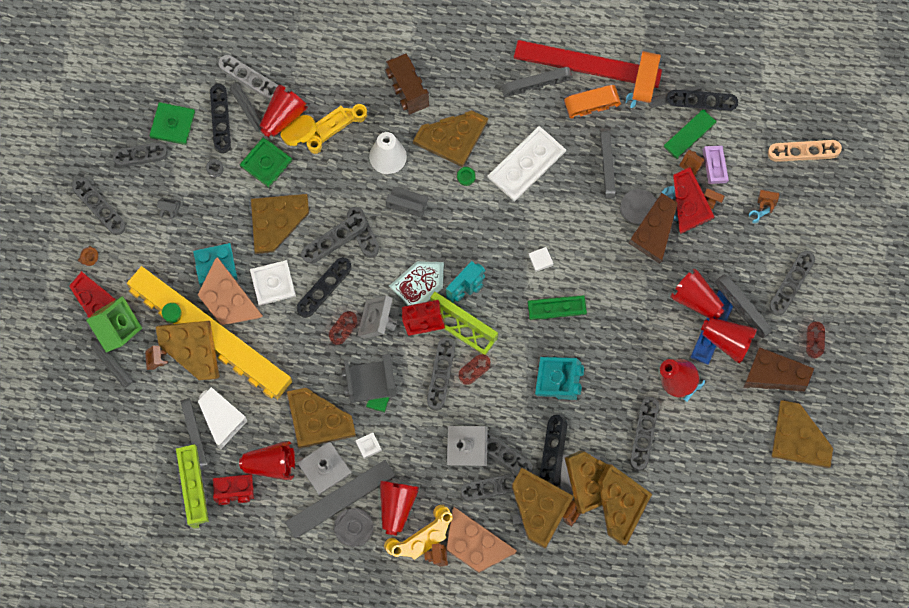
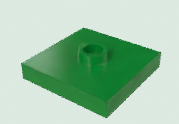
(172, 123)
(265, 162)

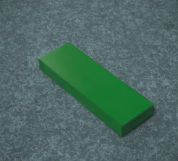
(690, 134)
(557, 307)

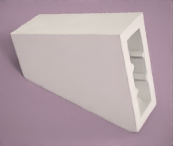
(221, 416)

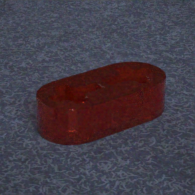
(340, 325)
(820, 340)
(477, 372)

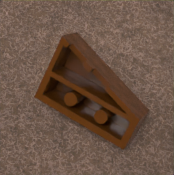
(407, 84)
(655, 229)
(777, 372)

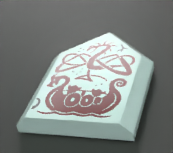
(419, 282)

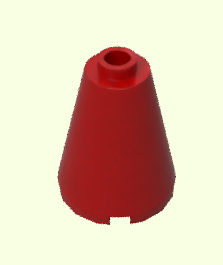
(281, 111)
(698, 296)
(729, 337)
(679, 377)
(270, 461)
(396, 505)

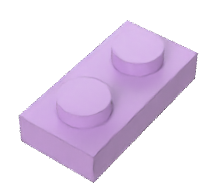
(715, 164)

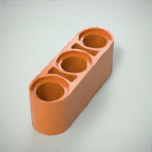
(646, 77)
(592, 100)

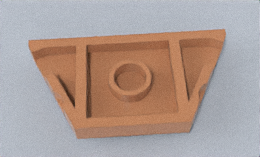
(226, 297)
(475, 544)

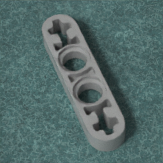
(247, 80)

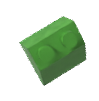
(114, 324)

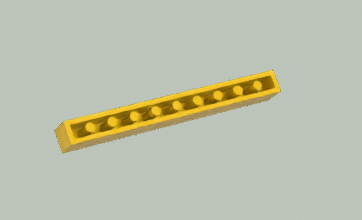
(227, 345)

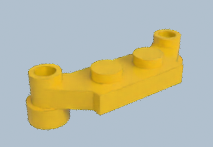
(334, 123)
(424, 538)

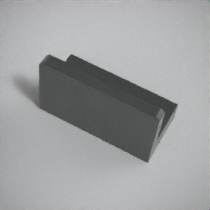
(407, 201)

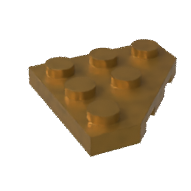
(452, 136)
(276, 219)
(191, 347)
(317, 419)
(799, 437)
(584, 476)
(622, 503)
(539, 506)

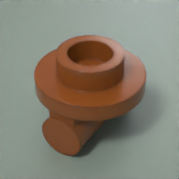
(88, 256)

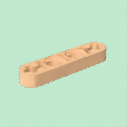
(804, 150)

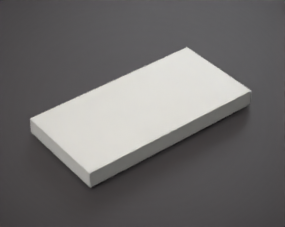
(526, 163)

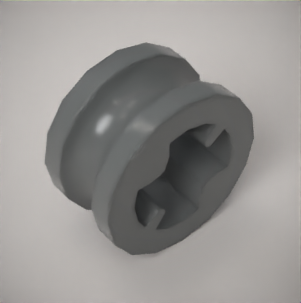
(219, 164)

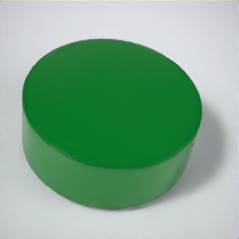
(466, 176)
(171, 312)

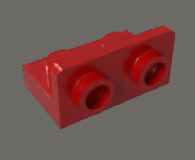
(422, 317)
(232, 489)

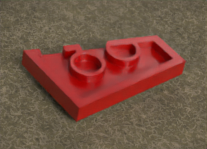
(692, 204)
(90, 294)

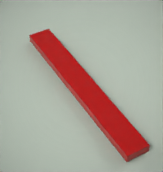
(579, 62)

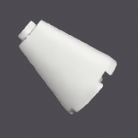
(387, 154)

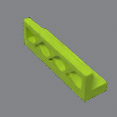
(469, 321)
(192, 485)

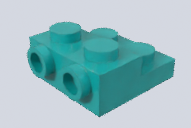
(205, 257)
(468, 280)
(559, 378)

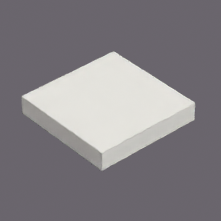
(272, 282)

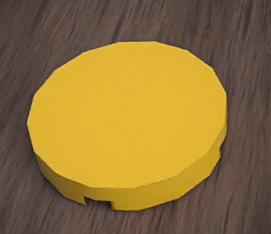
(299, 130)

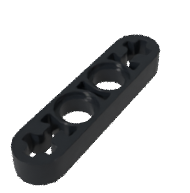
(701, 102)
(220, 118)
(322, 286)
(556, 452)

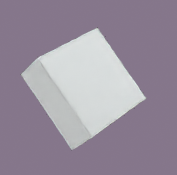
(540, 259)
(368, 445)

